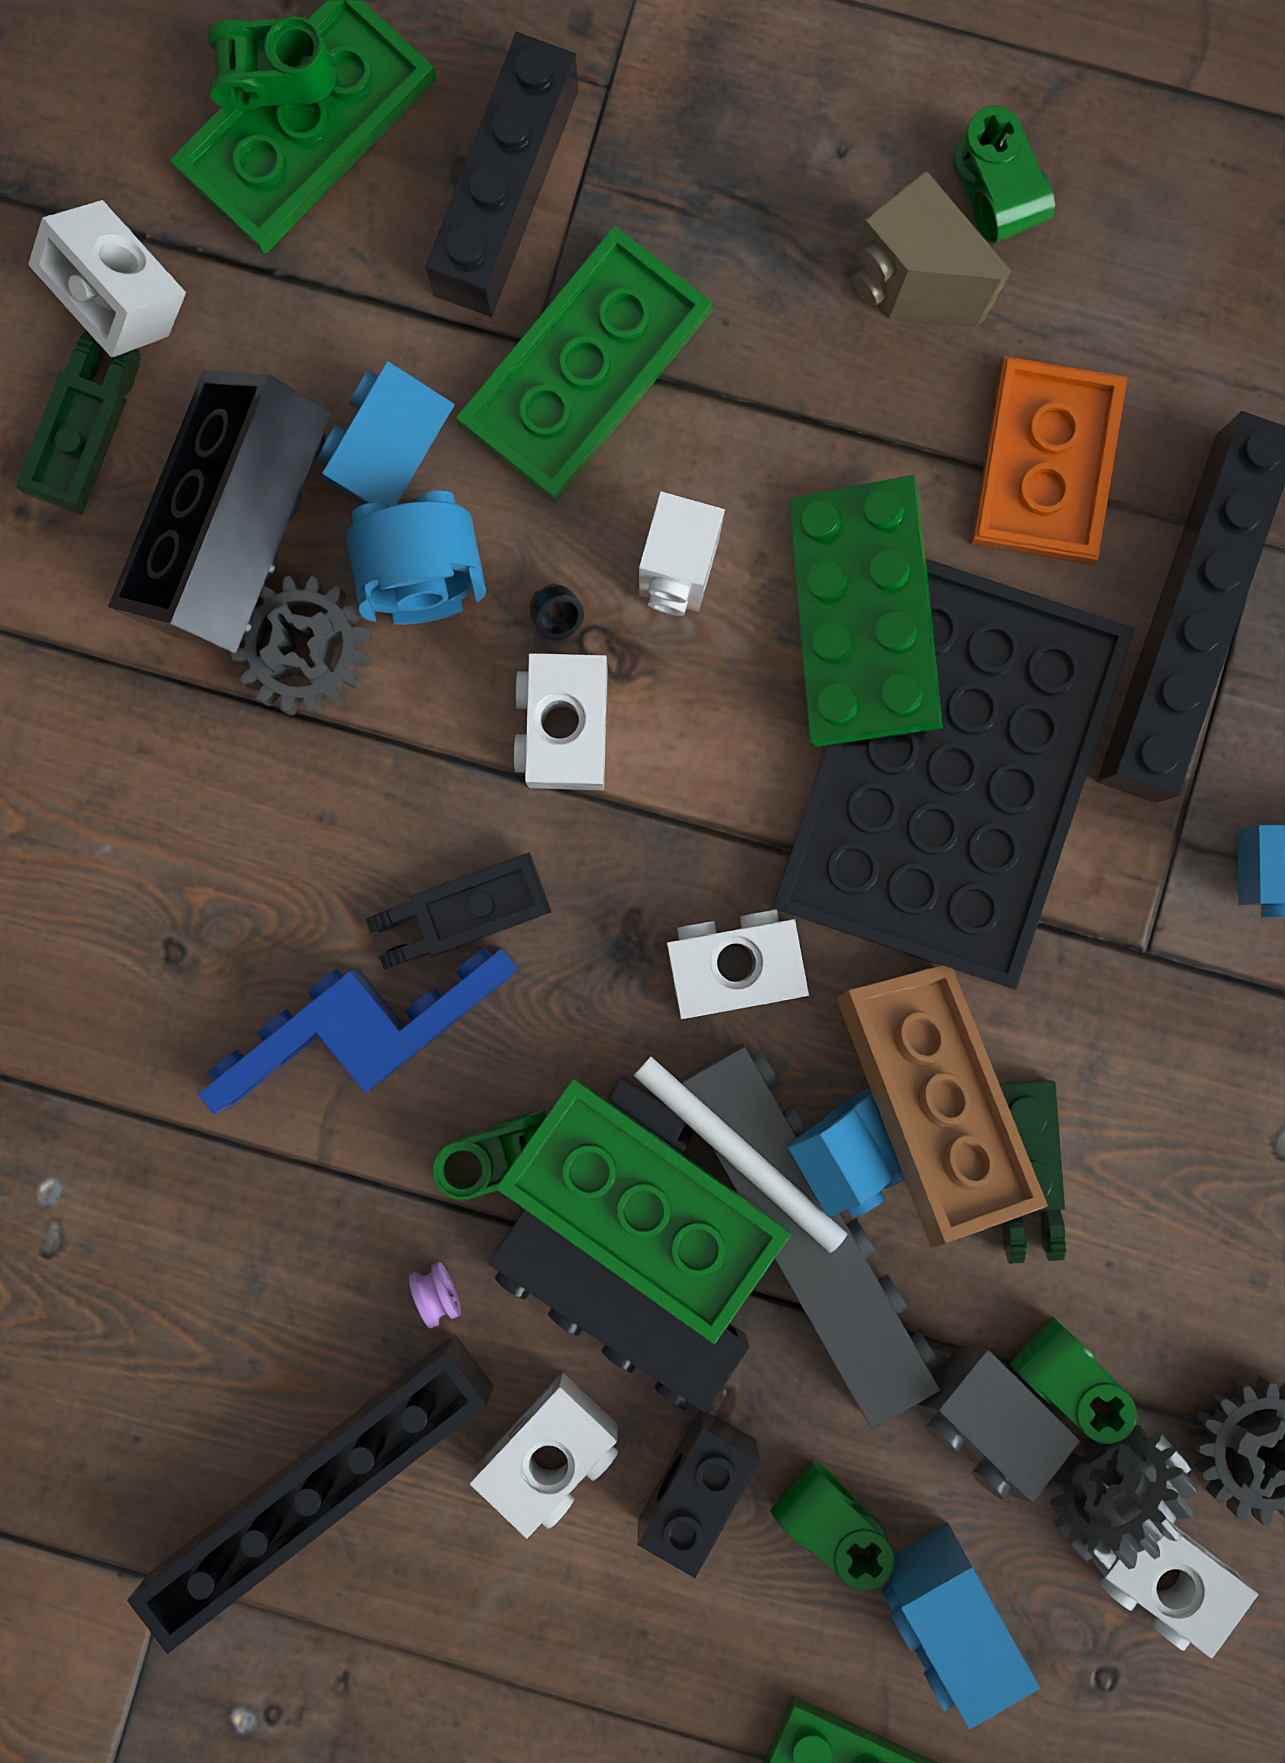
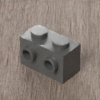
(996, 1425)

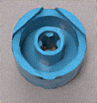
(414, 559)

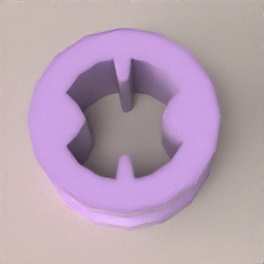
(434, 1295)

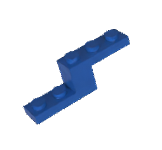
(356, 1028)

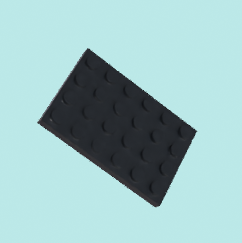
(959, 828)

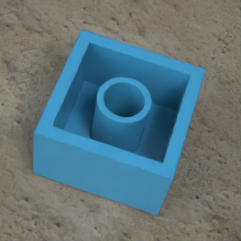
(956, 1629)

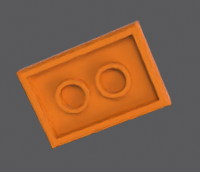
(1049, 460)

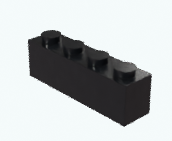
(503, 174)
(617, 1314)

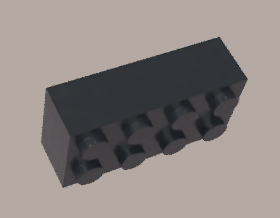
(221, 508)

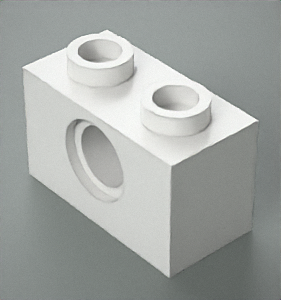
(106, 277)
(679, 554)
(569, 683)
(775, 971)
(523, 1489)
(1200, 1605)

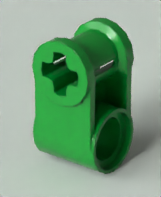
(258, 64)
(1002, 176)
(495, 1149)
(1071, 1378)
(828, 1522)

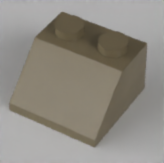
(926, 260)

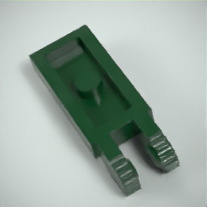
(77, 427)
(1036, 1118)

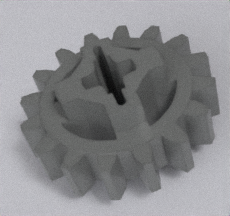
(323, 633)
(1256, 1477)
(1123, 1498)

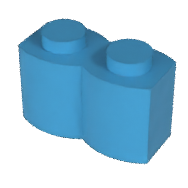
(848, 1157)

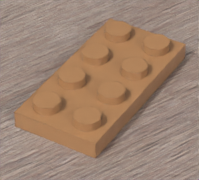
(941, 1104)

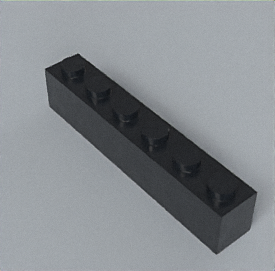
(1198, 610)
(311, 1494)

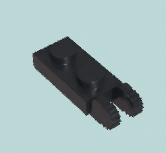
(466, 909)

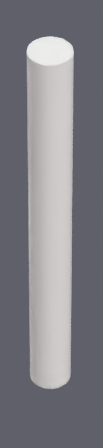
(740, 1154)

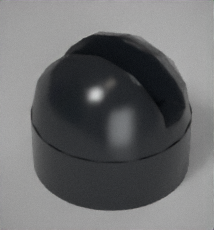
(568, 604)

